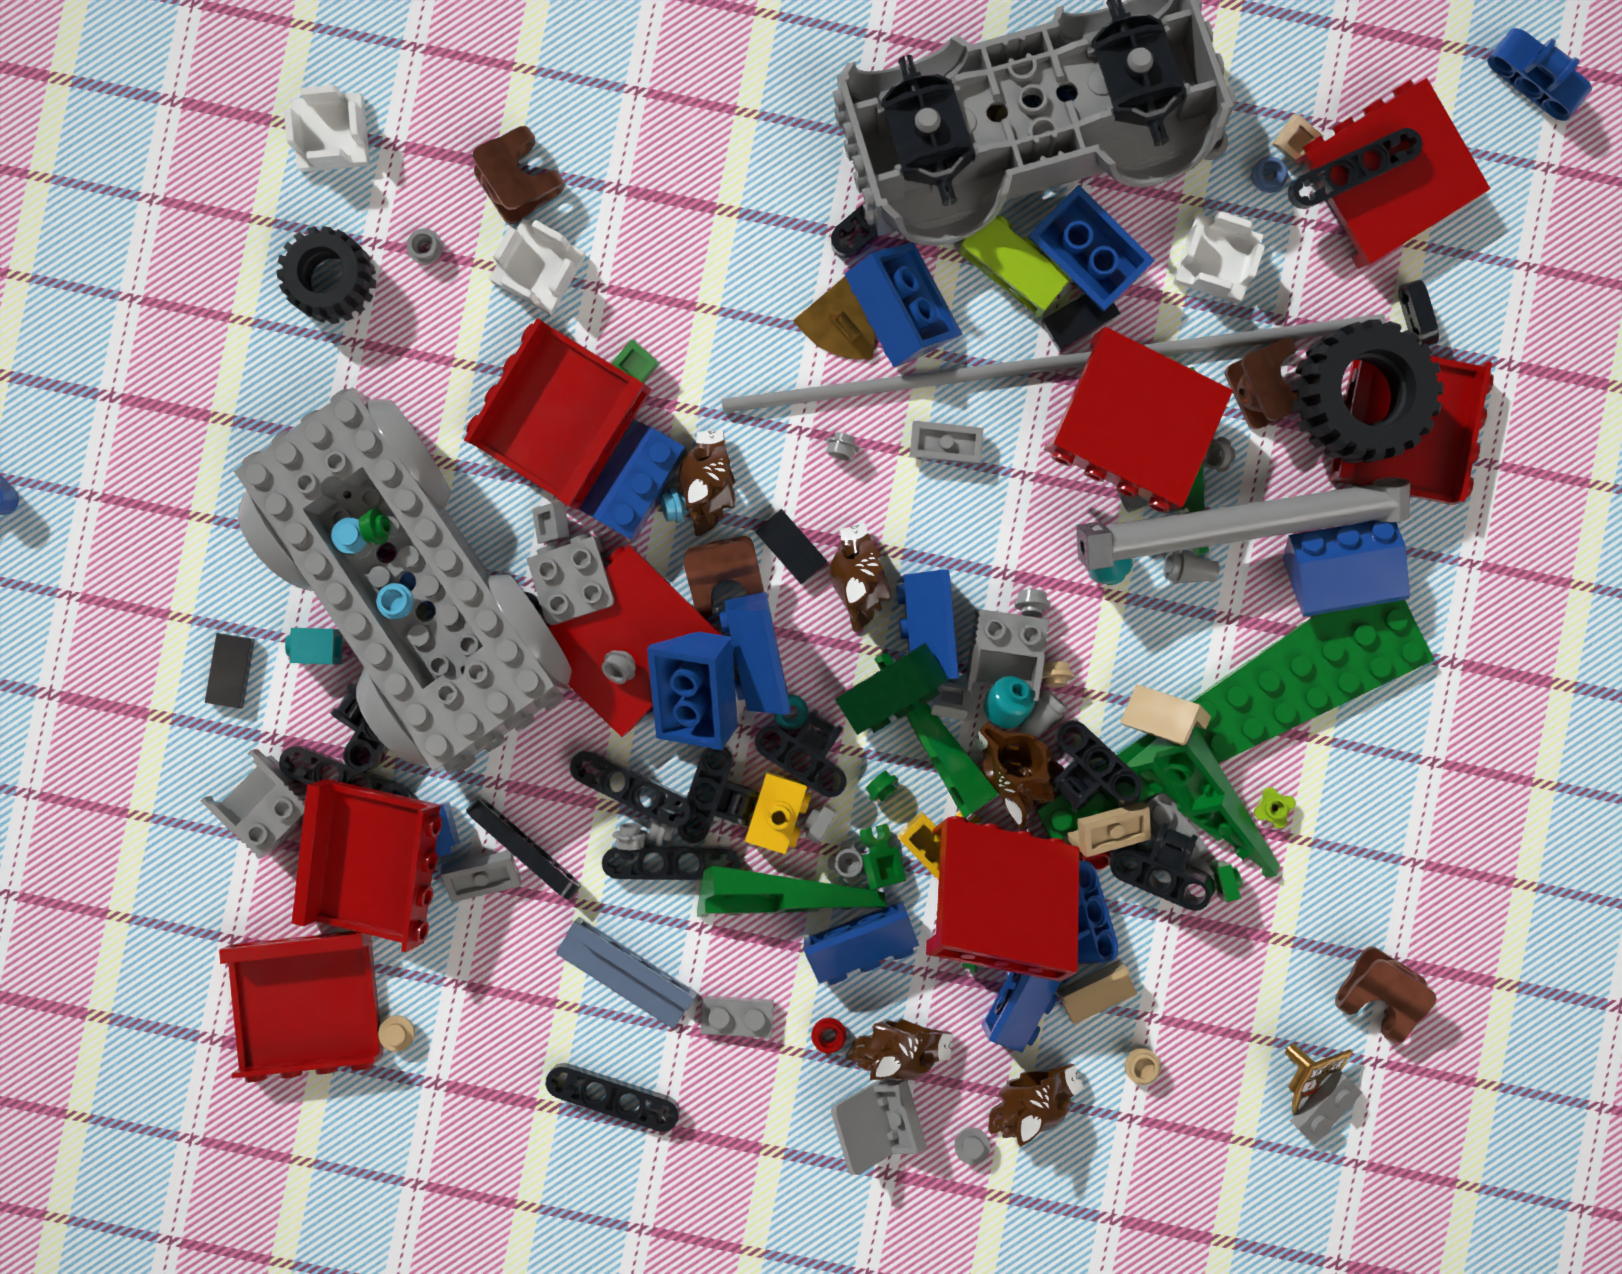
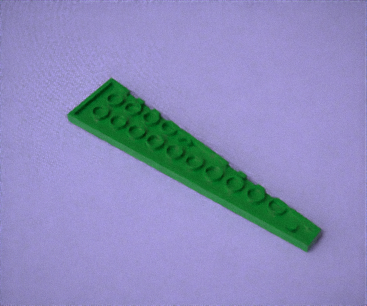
(1285, 685)

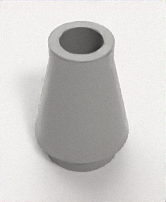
(1189, 568)
(1045, 714)

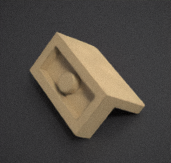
(1163, 715)
(1112, 829)
(1097, 991)

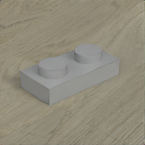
(946, 442)
(481, 876)
(737, 1016)
(1326, 1106)

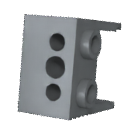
(1007, 647)
(262, 807)

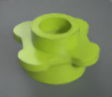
(1265, 804)

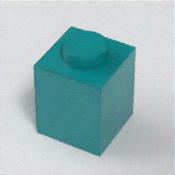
(314, 646)

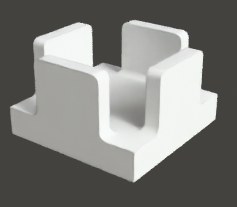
(327, 129)
(1220, 256)
(536, 264)

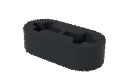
(1419, 311)

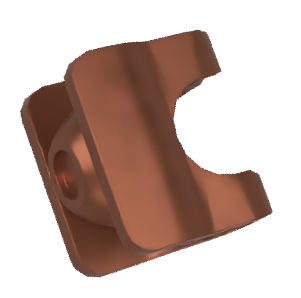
(505, 184)
(1260, 386)
(721, 561)
(1386, 979)

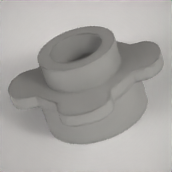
(838, 863)

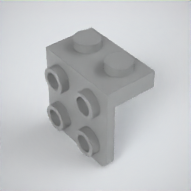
(571, 579)
(877, 1124)

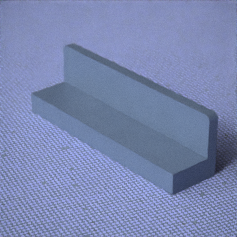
(626, 972)

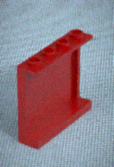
(1407, 198)
(557, 413)
(1139, 421)
(1444, 458)
(643, 614)
(366, 862)
(1006, 900)
(304, 1004)

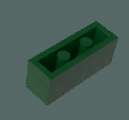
(893, 690)

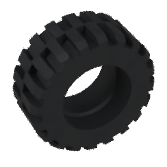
(1410, 381)

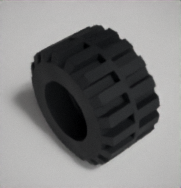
(307, 255)

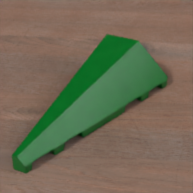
(958, 772)
(1203, 795)
(750, 892)

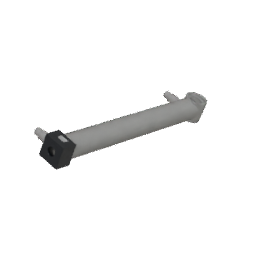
(1382, 501)

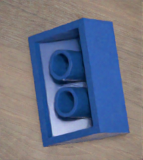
(1091, 248)
(902, 303)
(634, 480)
(1347, 567)
(929, 616)
(756, 654)
(694, 689)
(860, 944)
(1018, 1010)

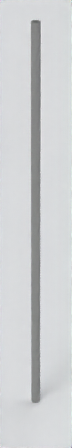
(1029, 366)

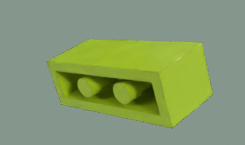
(1015, 265)

